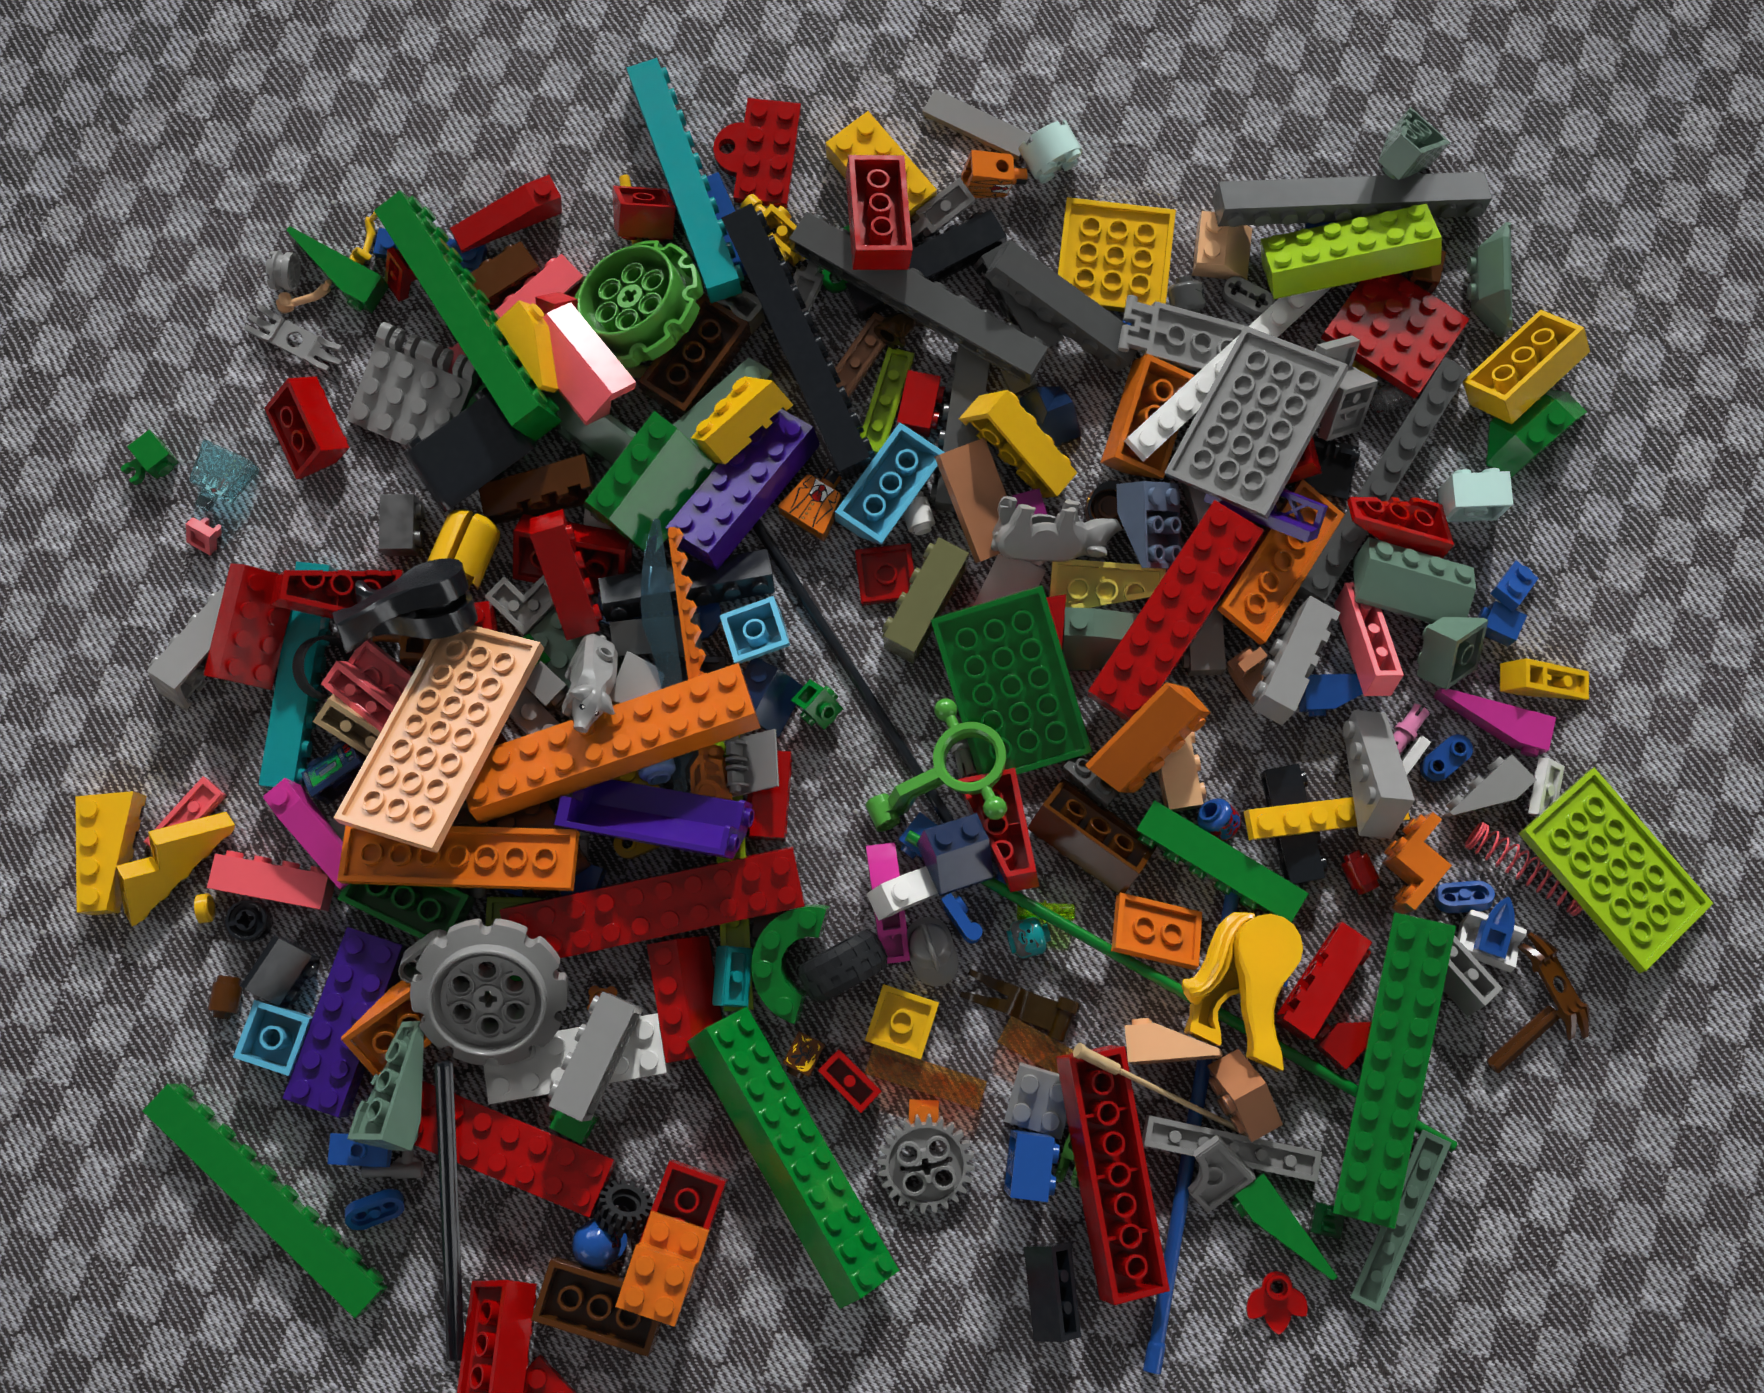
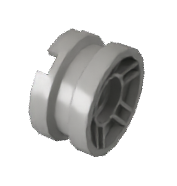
(283, 271)

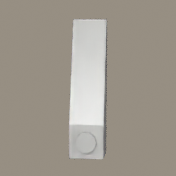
(902, 893)

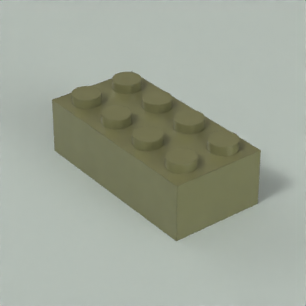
(926, 599)

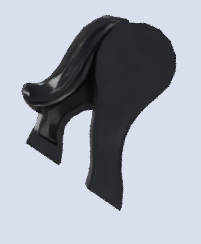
(420, 604)

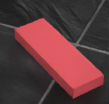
(196, 804)

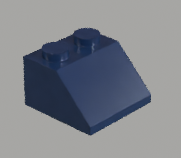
(771, 694)
(957, 854)

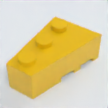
(738, 417)

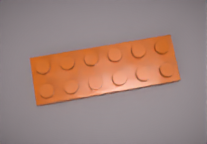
(1276, 570)

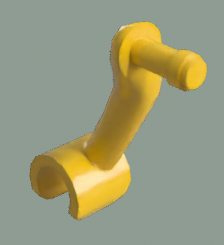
(360, 255)

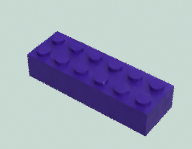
(743, 489)
(326, 1069)

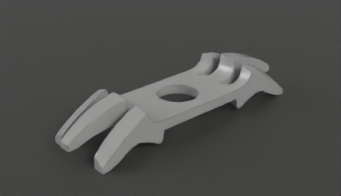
(280, 333)

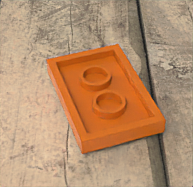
(1157, 931)

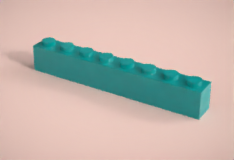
(293, 710)

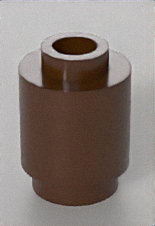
(225, 997)

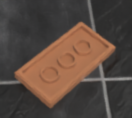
(974, 492)

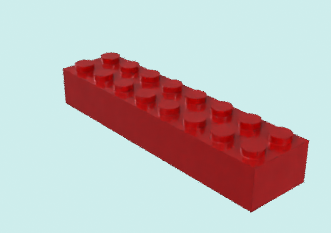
(1175, 611)
(519, 1154)
(1113, 1178)

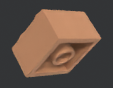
(1244, 1095)

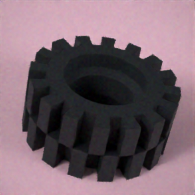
(618, 1220)

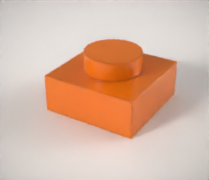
(923, 1108)

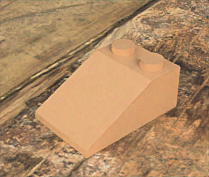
(1157, 1044)

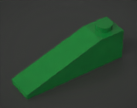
(356, 282)
(1269, 1212)

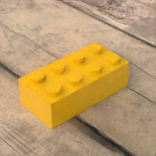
(868, 137)
(1526, 366)

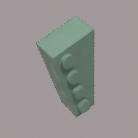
(1411, 146)
(705, 407)

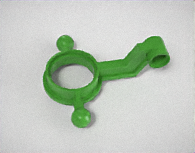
(886, 809)

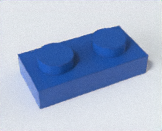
(1514, 585)

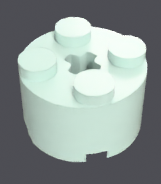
(1051, 150)

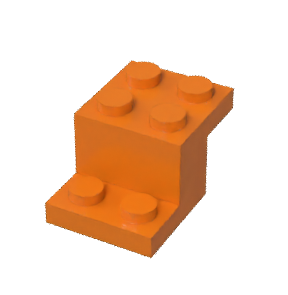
(1415, 863)
(662, 1268)

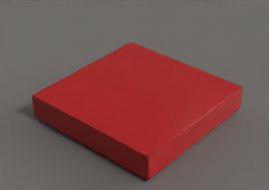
(884, 573)

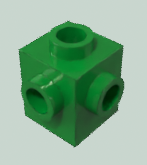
(817, 704)

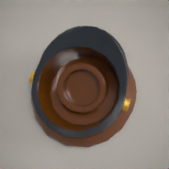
(1103, 502)

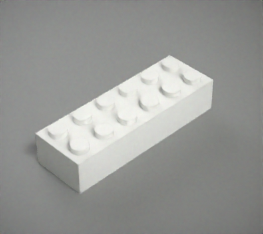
(537, 1073)

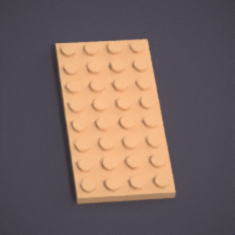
(439, 736)

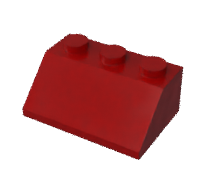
(306, 426)

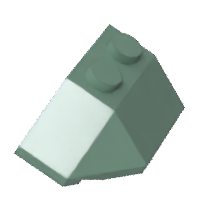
(1492, 281)

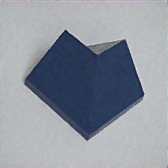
(1053, 413)

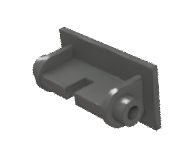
(1082, 777)

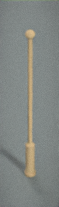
(1114, 1068)

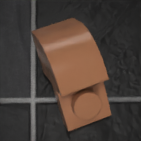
(1247, 669)

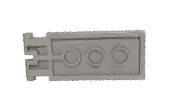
(1175, 333)

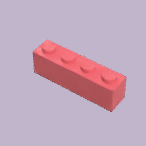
(1368, 644)
(270, 881)

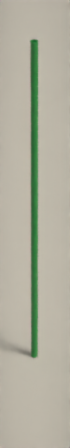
(1170, 985)

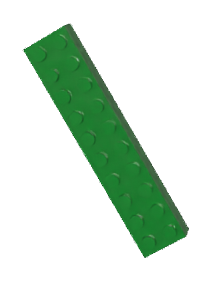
(467, 314)
(1394, 1070)
(793, 1157)

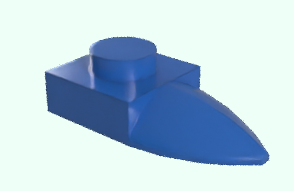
(1496, 932)

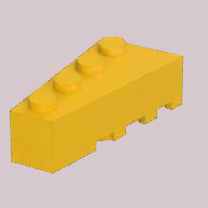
(1020, 441)
(104, 840)

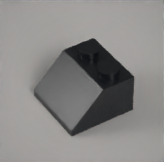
(281, 971)

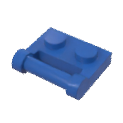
(956, 911)

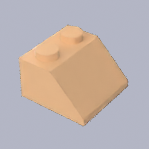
(1221, 250)

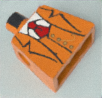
(991, 174)
(813, 504)

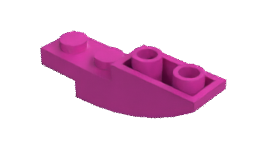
(893, 929)

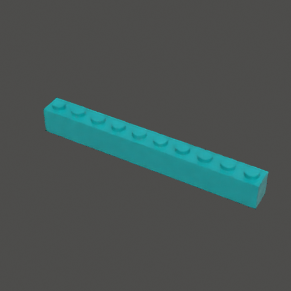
(684, 180)

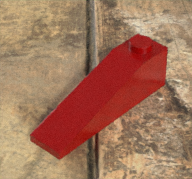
(510, 213)

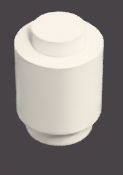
(919, 515)

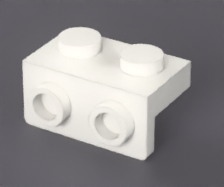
(1467, 935)

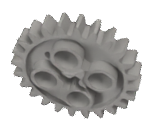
(931, 1189)

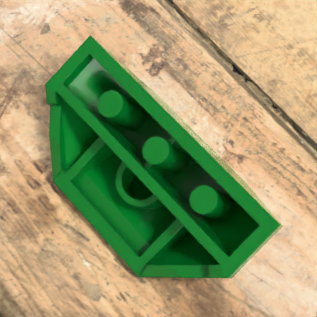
(1517, 444)

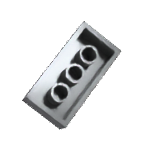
(594, 1057)

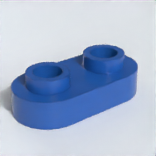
(1446, 757)
(1464, 896)
(374, 1209)

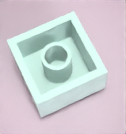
(1476, 495)

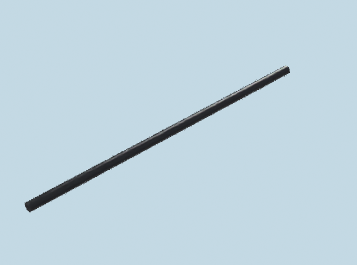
(848, 666)

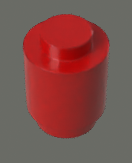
(1360, 872)

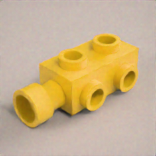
(780, 220)

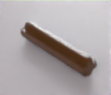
(1523, 1039)

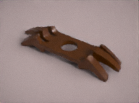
(1569, 1005)

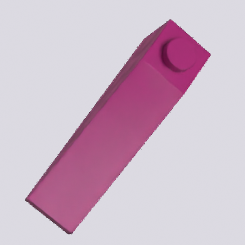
(1512, 725)
(307, 825)

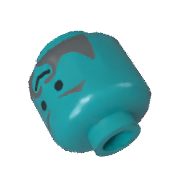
(1028, 937)

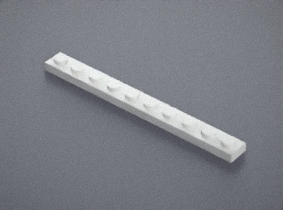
(1190, 397)

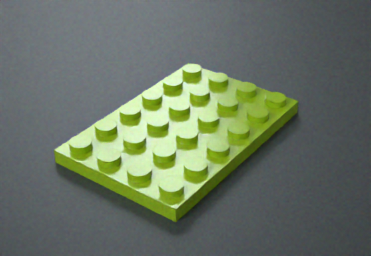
(1616, 870)

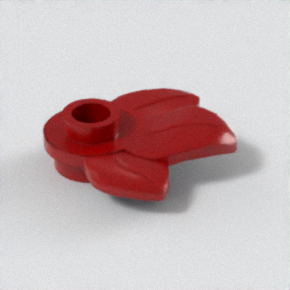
(1276, 1306)

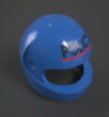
(595, 1247)

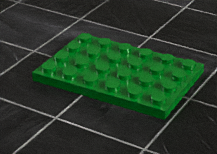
(1014, 679)

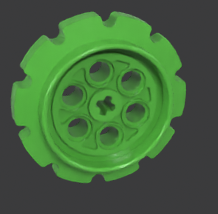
(641, 300)

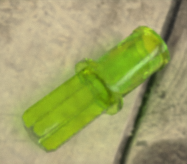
(1064, 910)

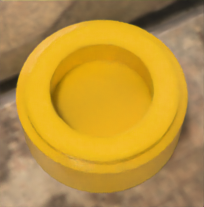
(204, 908)

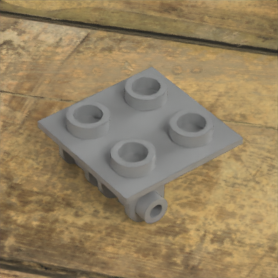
(752, 763)

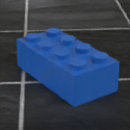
(1030, 1166)

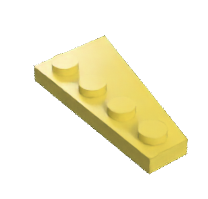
(1102, 583)

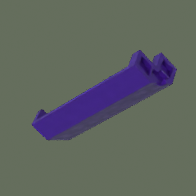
(658, 817)

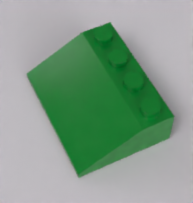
(649, 481)

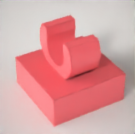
(202, 535)

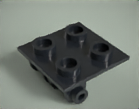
(1337, 468)

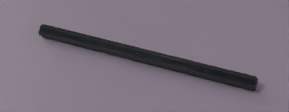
(449, 1209)

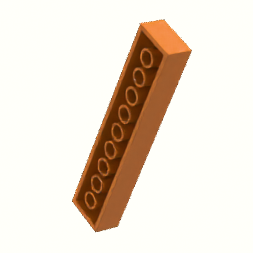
(635, 737)

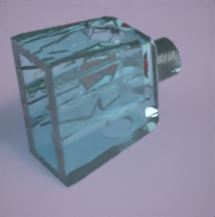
(220, 475)

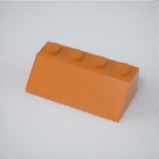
(1146, 390)
(1149, 738)

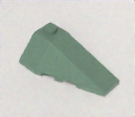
(1092, 636)
(394, 1107)

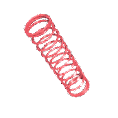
(1476, 835)

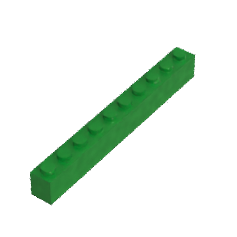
(266, 1199)

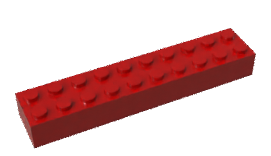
(663, 903)

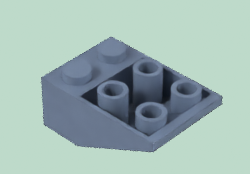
(1151, 521)

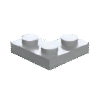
(521, 609)

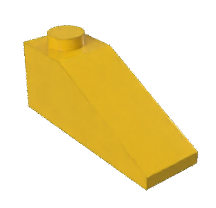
(531, 342)
(1543, 679)

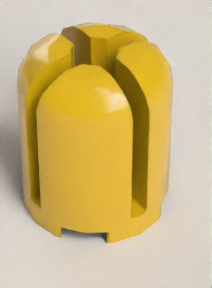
(468, 540)

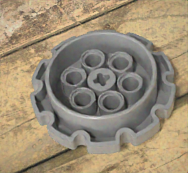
(471, 1036)

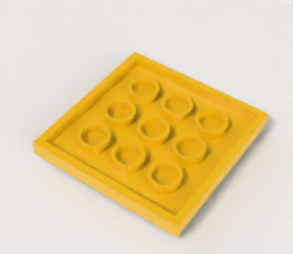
(1116, 251)

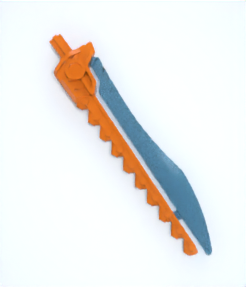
(708, 770)

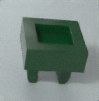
(1326, 1222)

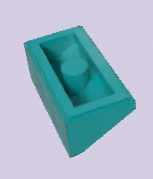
(732, 976)

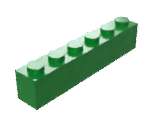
(1219, 862)

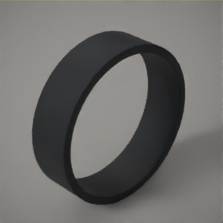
(298, 664)

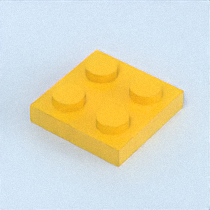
(901, 1021)

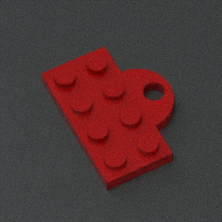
(762, 151)

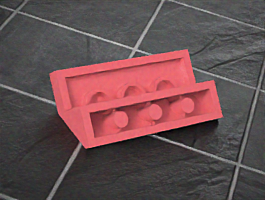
(584, 365)
(369, 683)

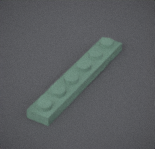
(1392, 1243)

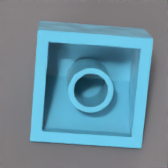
(755, 630)

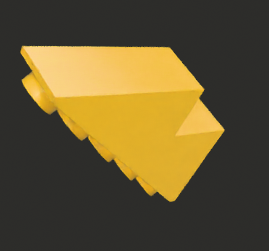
(174, 855)

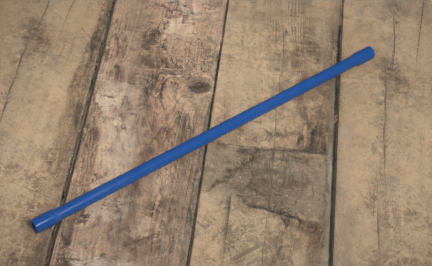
(1156, 1345)

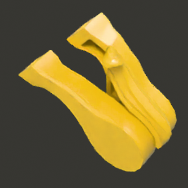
(1250, 959)

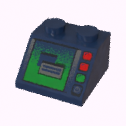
(333, 774)

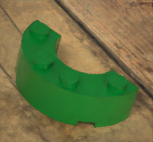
(770, 958)

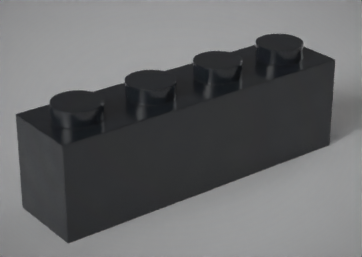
(1297, 853)

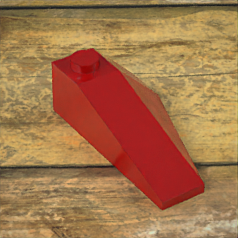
(1408, 524)

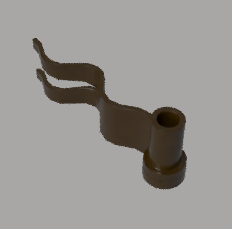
(1027, 1006)

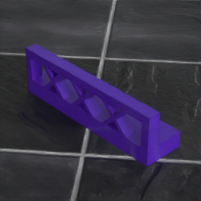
(1282, 521)

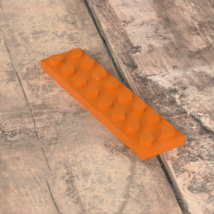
(466, 859)

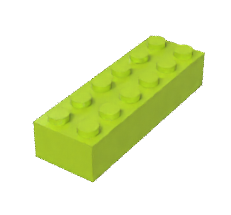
(1351, 251)

